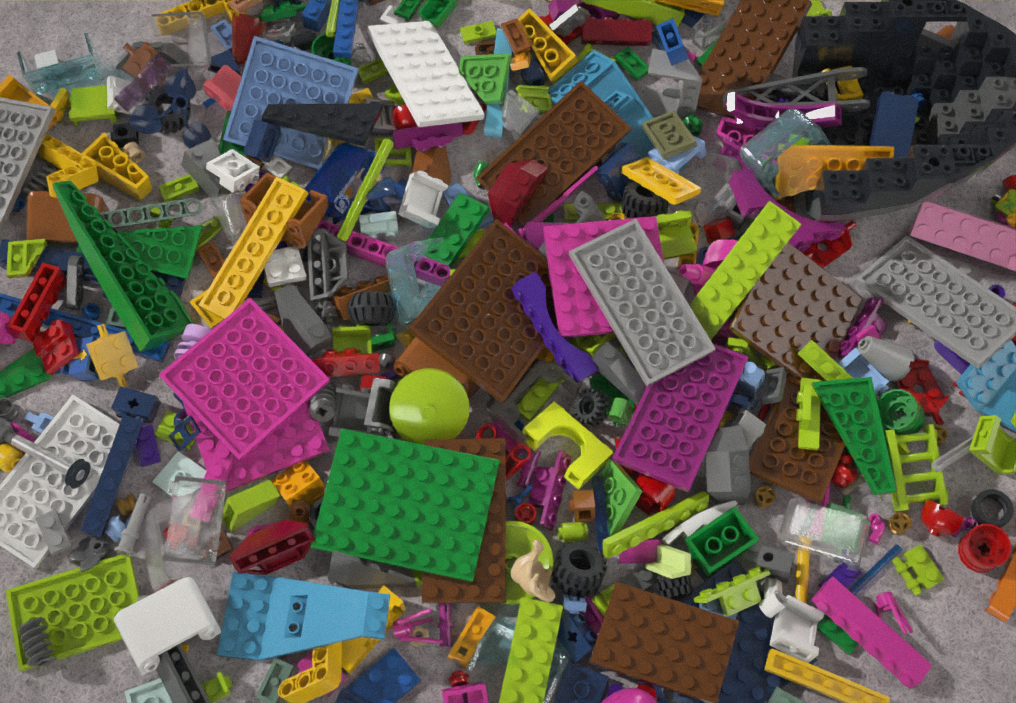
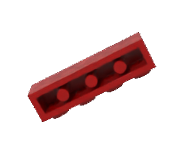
(37, 302)

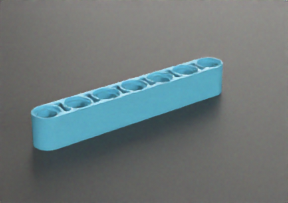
(493, 121)

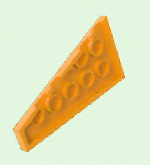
(803, 164)

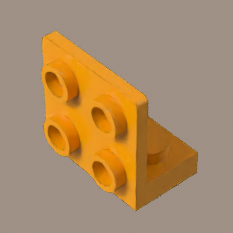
(299, 483)

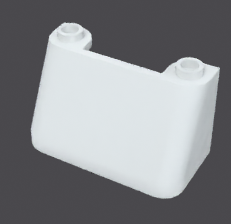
(164, 622)

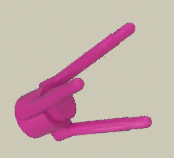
(888, 603)
(403, 628)

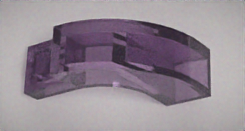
(146, 80)

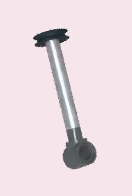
(75, 473)

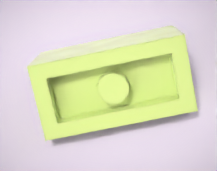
(671, 562)

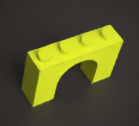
(557, 422)

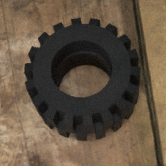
(169, 122)
(642, 202)
(579, 569)

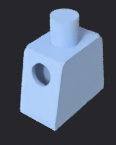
(751, 380)

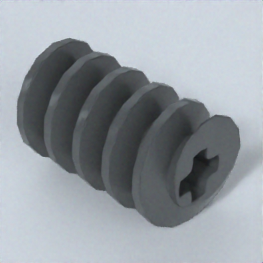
(39, 183)
(323, 403)
(35, 643)

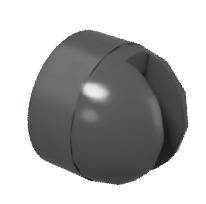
(387, 360)

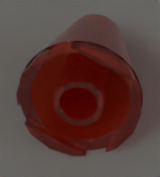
(243, 32)

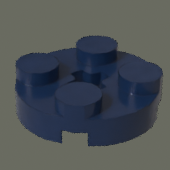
(744, 401)

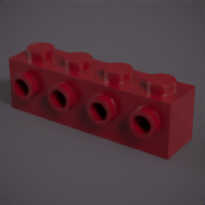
(616, 32)

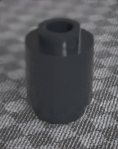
(304, 40)

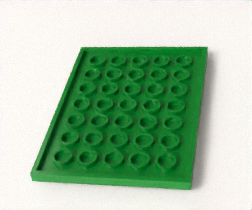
(406, 505)

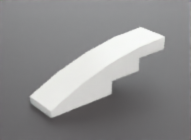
(697, 522)

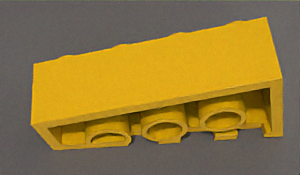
(548, 47)
(117, 168)

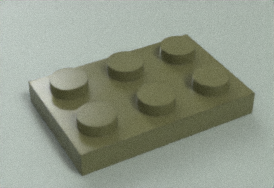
(669, 134)

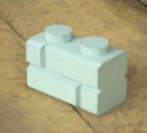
(380, 225)

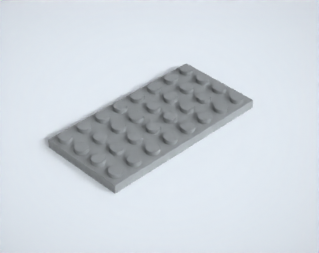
(21, 135)
(941, 301)
(641, 302)

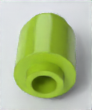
(572, 532)

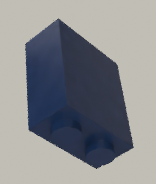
(610, 171)

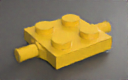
(112, 355)

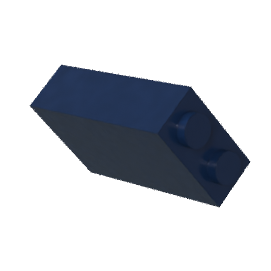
(894, 122)

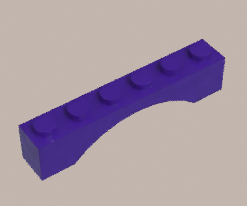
(574, 362)

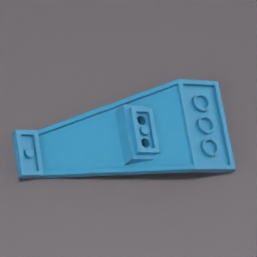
(613, 89)
(993, 385)
(263, 611)

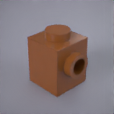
(583, 506)

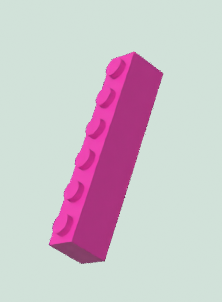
(871, 633)

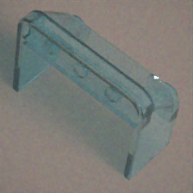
(62, 73)
(773, 140)
(404, 281)
(496, 646)

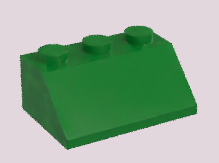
(721, 542)

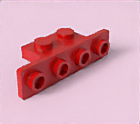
(347, 362)

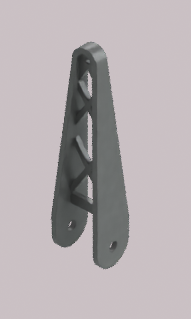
(815, 80)

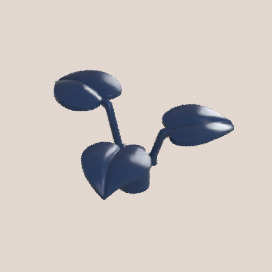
(182, 89)
(382, 189)

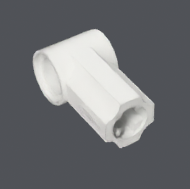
(773, 599)

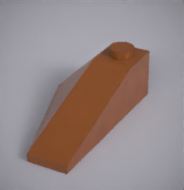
(434, 163)
(343, 294)

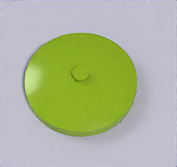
(429, 406)
(519, 543)

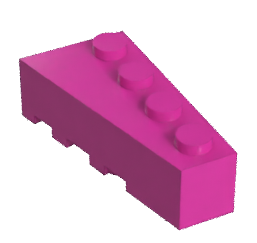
(729, 128)

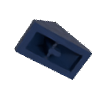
(221, 59)

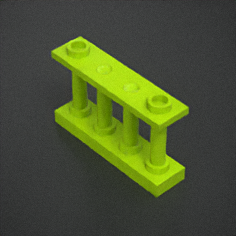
(900, 498)

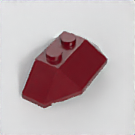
(514, 189)
(272, 548)

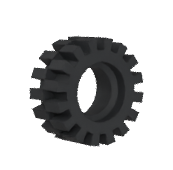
(599, 410)
(674, 587)

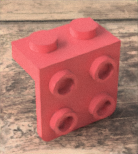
(223, 87)

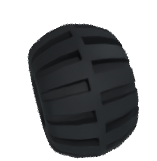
(371, 308)

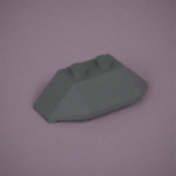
(167, 50)
(326, 264)
(728, 466)

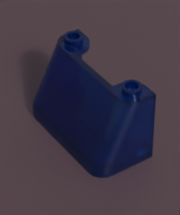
(338, 174)

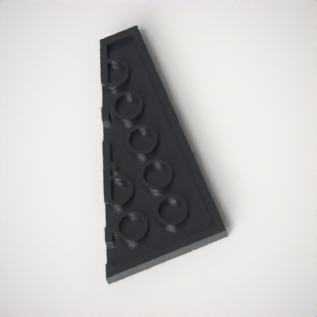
(336, 121)

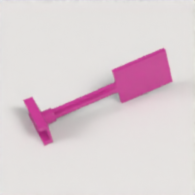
(556, 204)

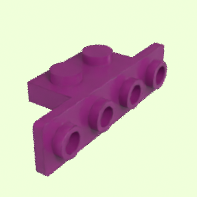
(426, 137)
(863, 320)
(548, 489)

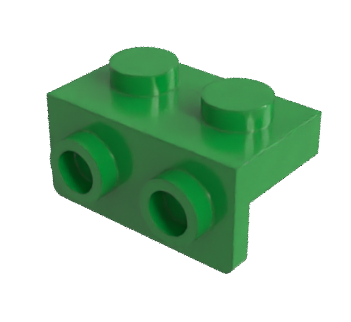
(437, 11)

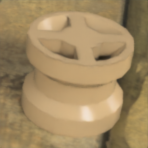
(133, 151)

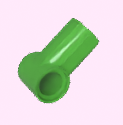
(621, 411)

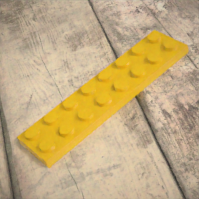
(253, 248)

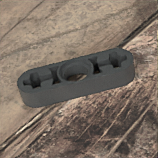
(75, 282)

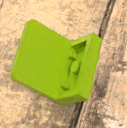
(676, 234)

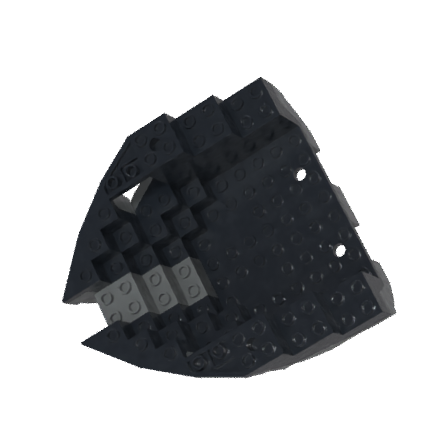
(966, 89)

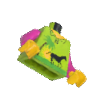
(1005, 208)

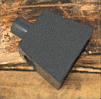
(780, 564)

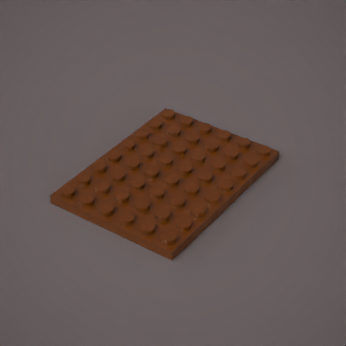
(477, 318)

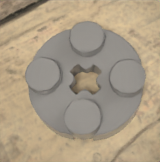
(280, 29)

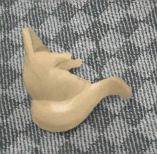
(532, 575)

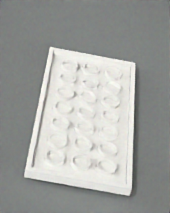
(425, 73)
(38, 488)

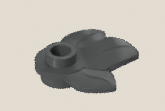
(90, 553)

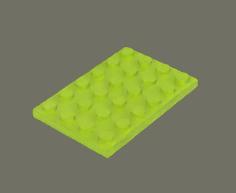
(75, 607)

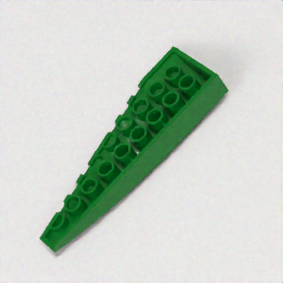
(137, 295)

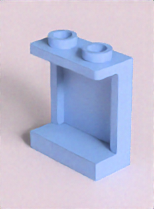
(677, 161)
(859, 367)

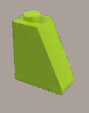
(249, 504)

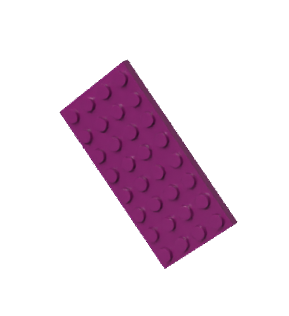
(680, 419)

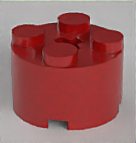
(655, 494)

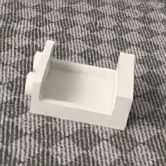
(422, 199)
(796, 630)

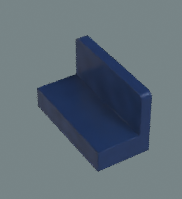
(262, 140)

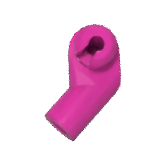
(878, 528)

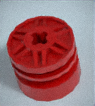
(994, 544)

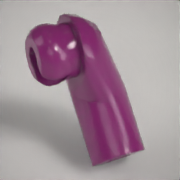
(968, 524)

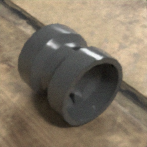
(8, 409)

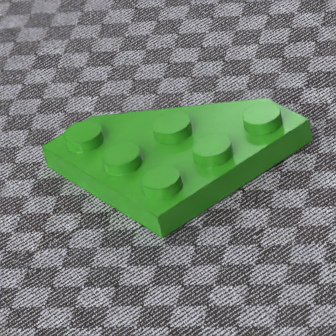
(486, 75)
(620, 495)

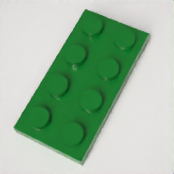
(457, 228)

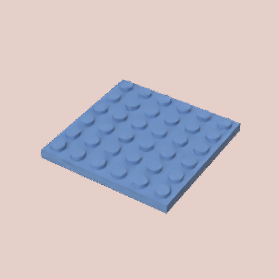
(287, 76)

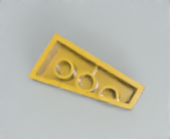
(356, 650)

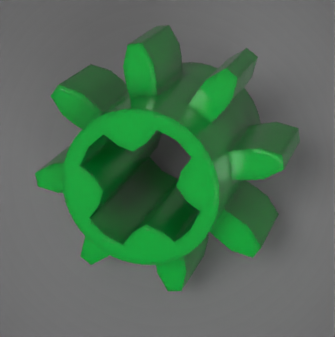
(694, 125)

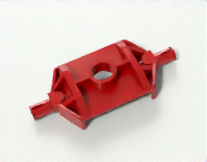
(835, 247)
(932, 397)

